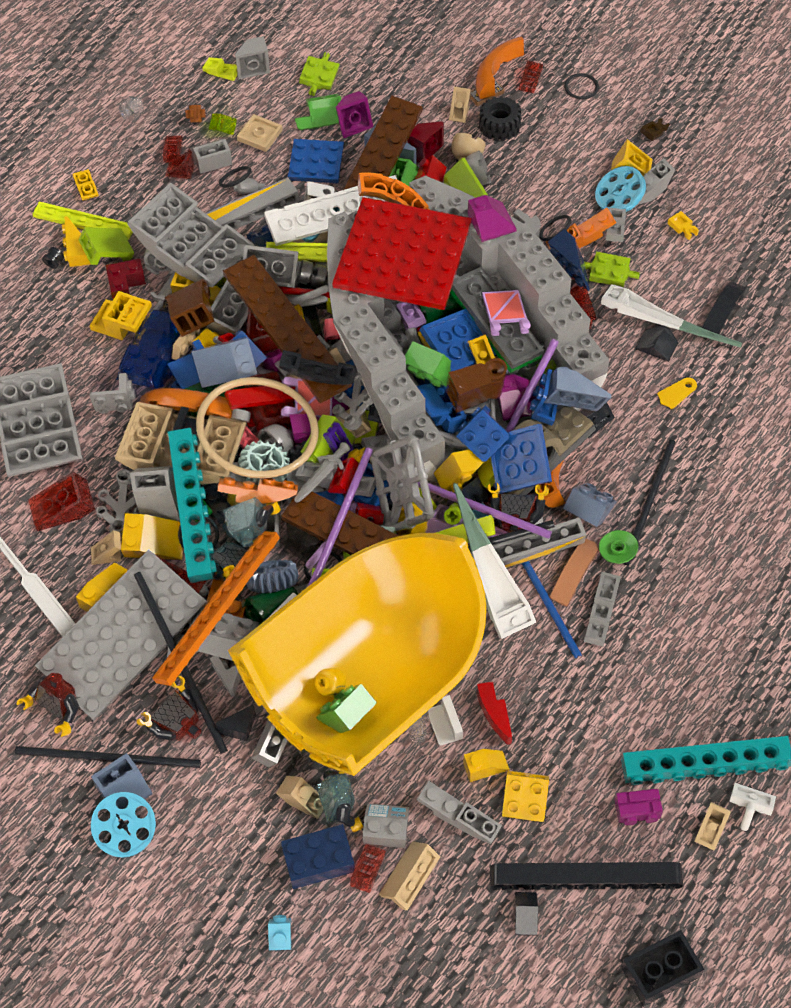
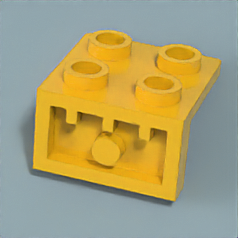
(525, 796)

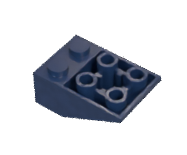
(568, 255)

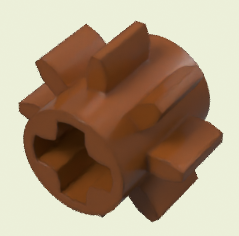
(195, 113)

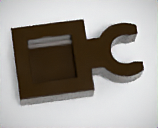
(654, 130)

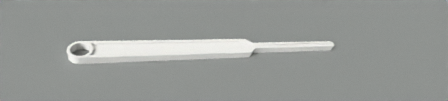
(40, 594)

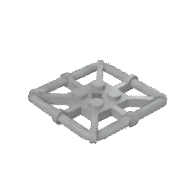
(402, 483)

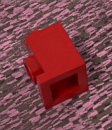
(367, 510)

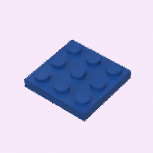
(316, 161)
(451, 338)
(521, 460)

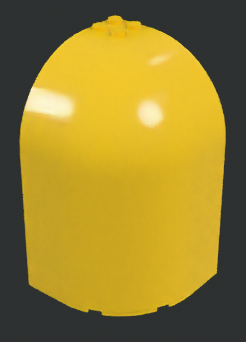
(388, 617)

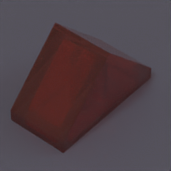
(181, 166)

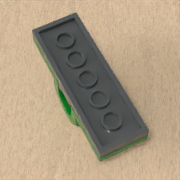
(511, 345)

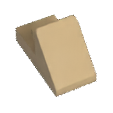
(460, 104)
(107, 549)
(712, 826)

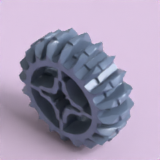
(273, 576)

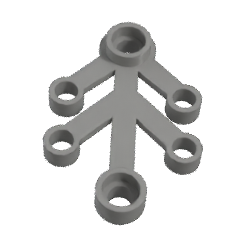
(353, 420)
(120, 507)

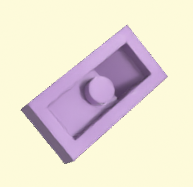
(410, 315)

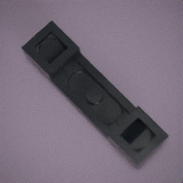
(723, 307)
(317, 371)

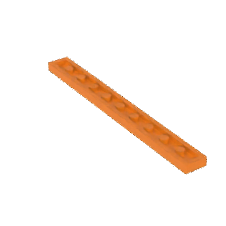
(215, 609)

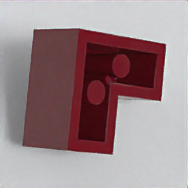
(125, 275)

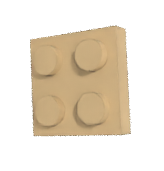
(259, 133)

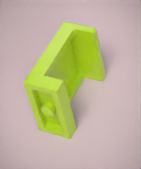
(105, 243)

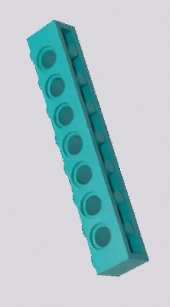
(178, 441)
(776, 746)

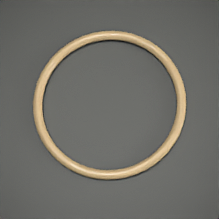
(253, 473)

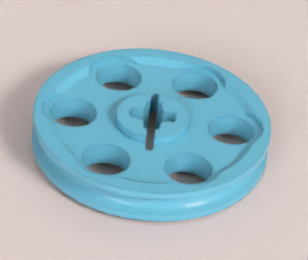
(621, 183)
(117, 834)

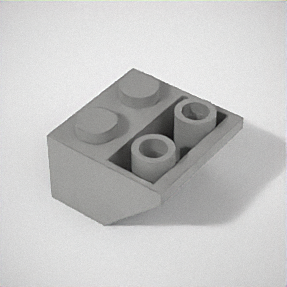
(212, 155)

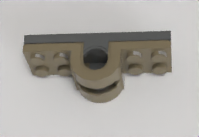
(561, 438)

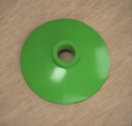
(618, 540)

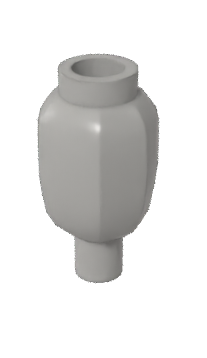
(248, 186)

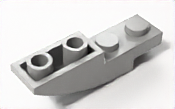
(459, 814)

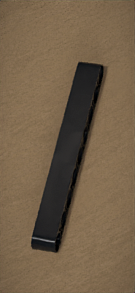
(591, 875)

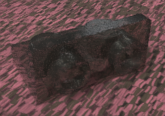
(299, 542)

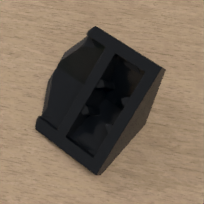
(658, 342)

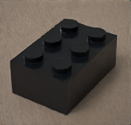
(662, 968)

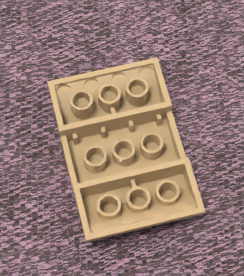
(147, 441)

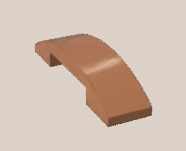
(574, 572)

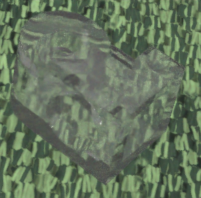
(418, 729)

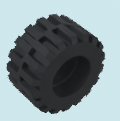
(500, 118)

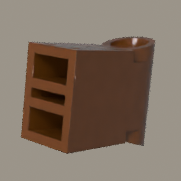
(190, 307)
(476, 384)

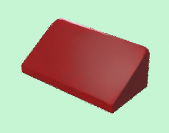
(343, 478)

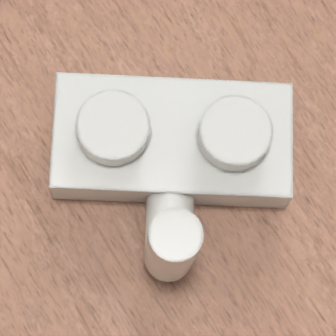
(752, 800)

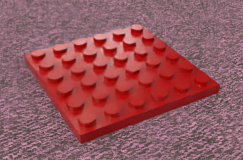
(402, 253)

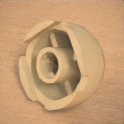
(465, 145)

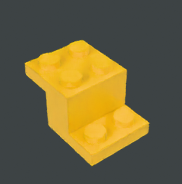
(120, 315)

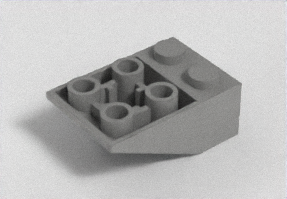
(155, 492)

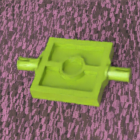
(319, 73)
(610, 269)

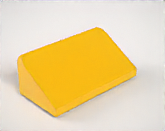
(481, 349)

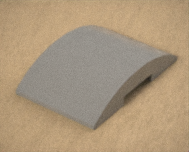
(187, 237)
(37, 421)

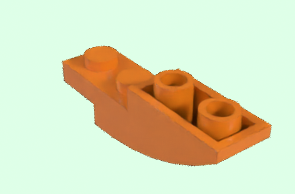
(591, 229)
(266, 492)

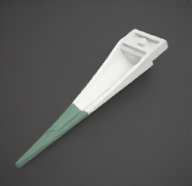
(633, 305)
(503, 598)

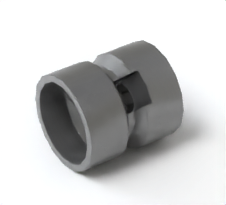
(305, 273)

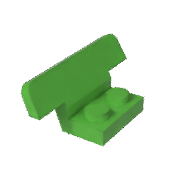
(321, 111)

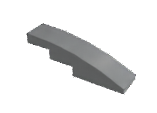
(305, 471)
(602, 609)

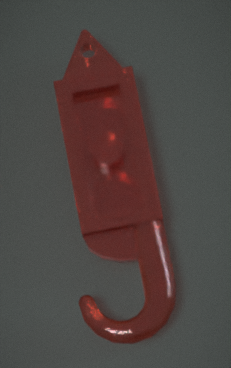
(582, 298)

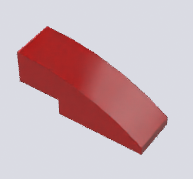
(494, 711)

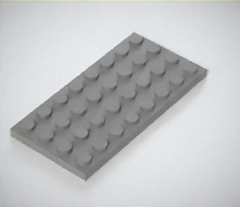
(121, 634)

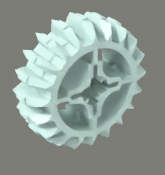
(257, 453)

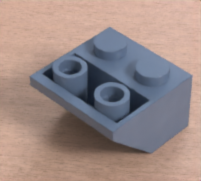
(590, 503)
(121, 777)

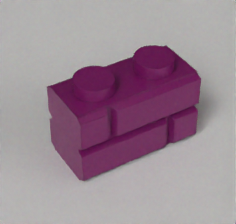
(638, 806)

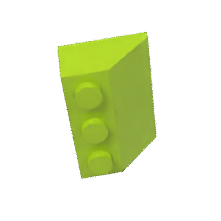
(464, 179)

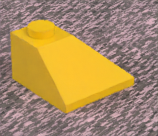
(632, 156)

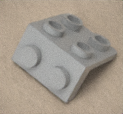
(115, 400)

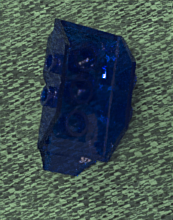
(150, 351)

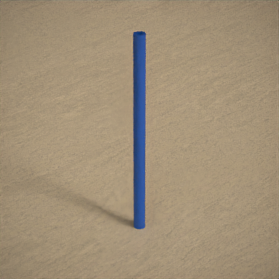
(551, 609)

